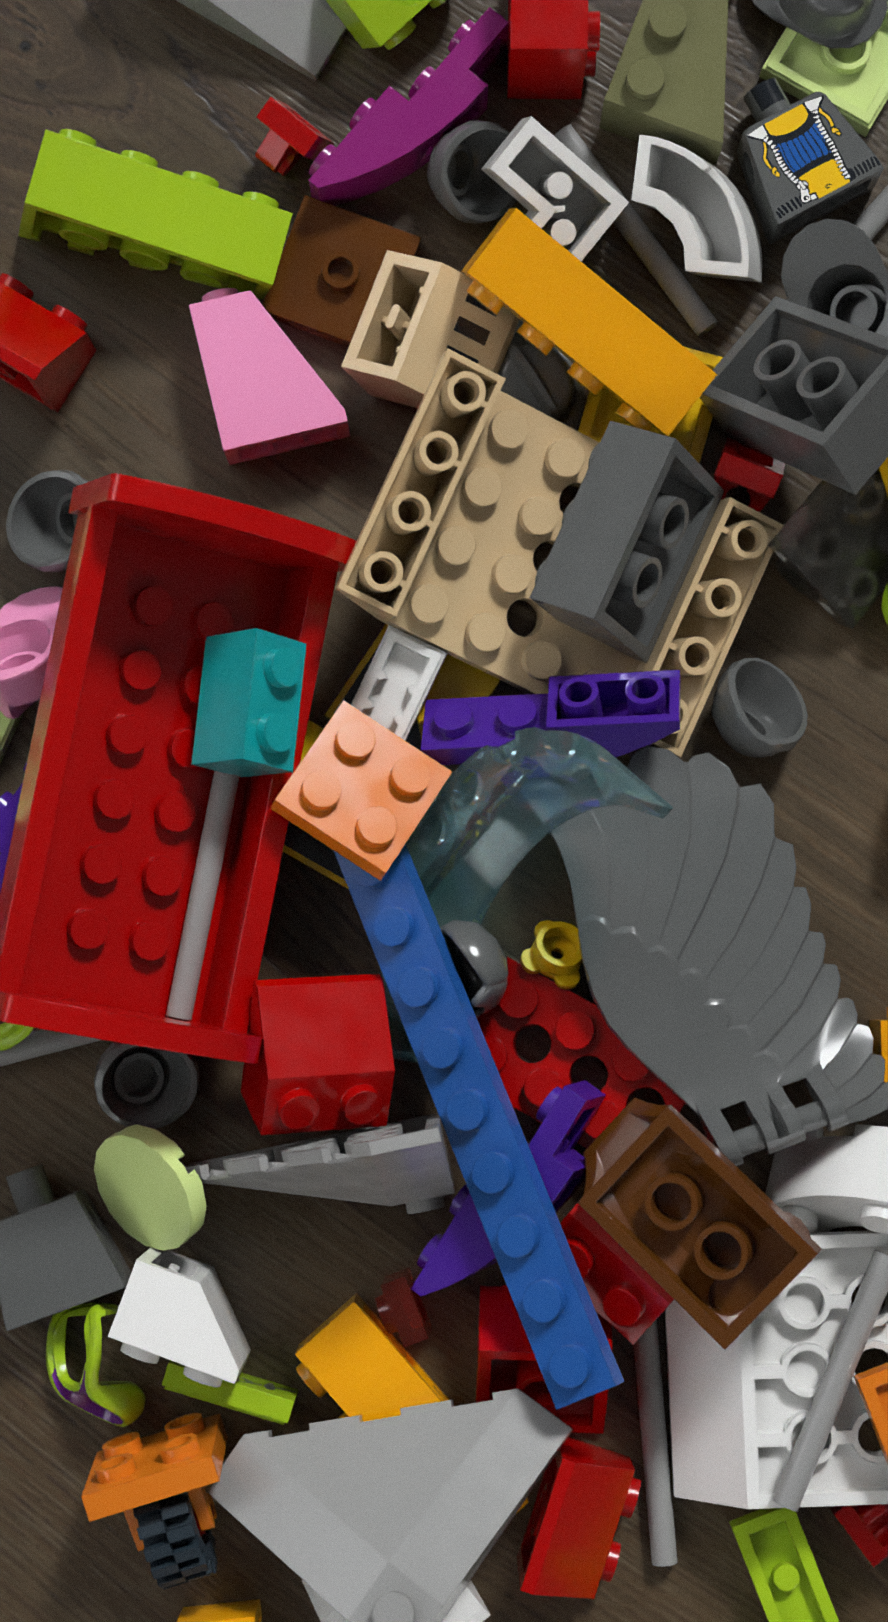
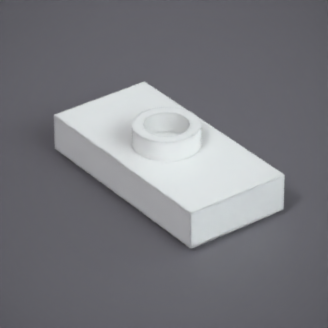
(398, 681)

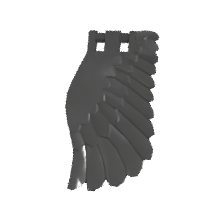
(711, 958)

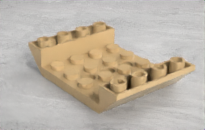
(461, 532)

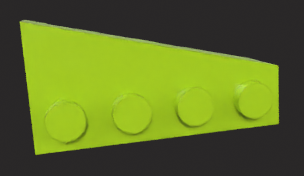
(153, 214)

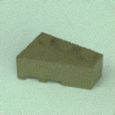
(672, 76)

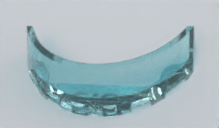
(497, 812)

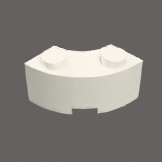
(704, 208)
(834, 1180)

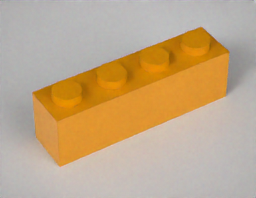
(587, 322)
(364, 1366)

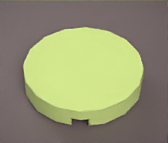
(149, 1187)

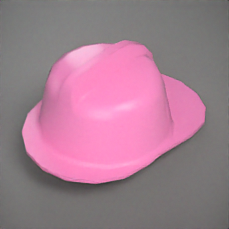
(25, 646)

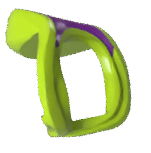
(110, 1401)

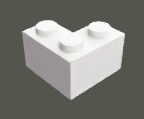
(555, 187)

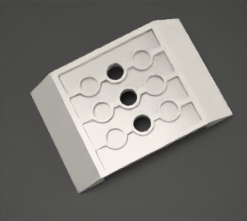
(745, 1405)

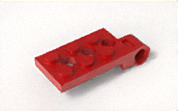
(575, 1033)

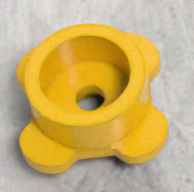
(556, 937)

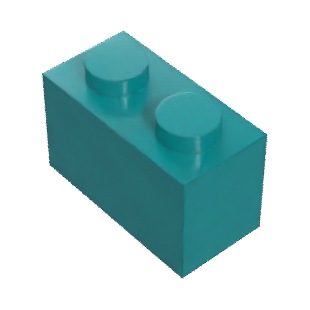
(249, 703)

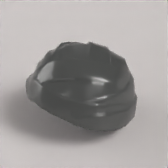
(457, 173)
(40, 522)
(758, 709)
(145, 1084)

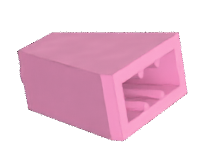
(259, 381)

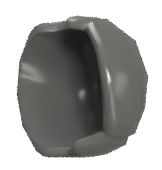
(478, 962)

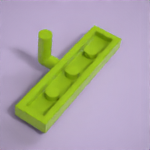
(782, 1567)

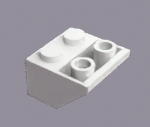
(182, 1314)

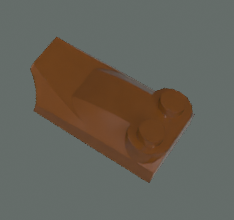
(692, 1218)

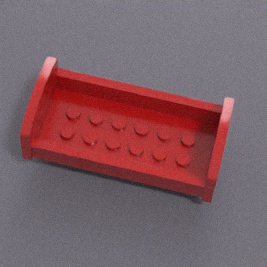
(109, 781)

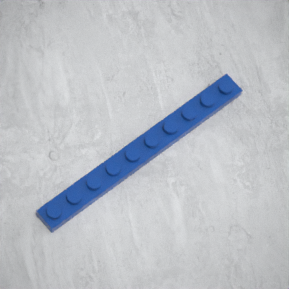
(484, 1132)

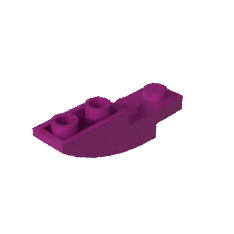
(398, 135)

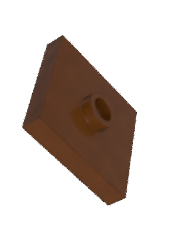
(331, 269)

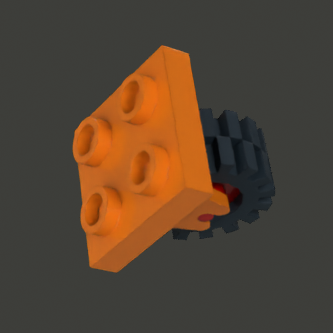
(163, 1494)

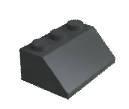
(806, 393)
(628, 539)

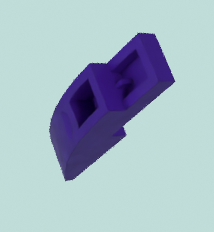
(609, 708)
(465, 1245)

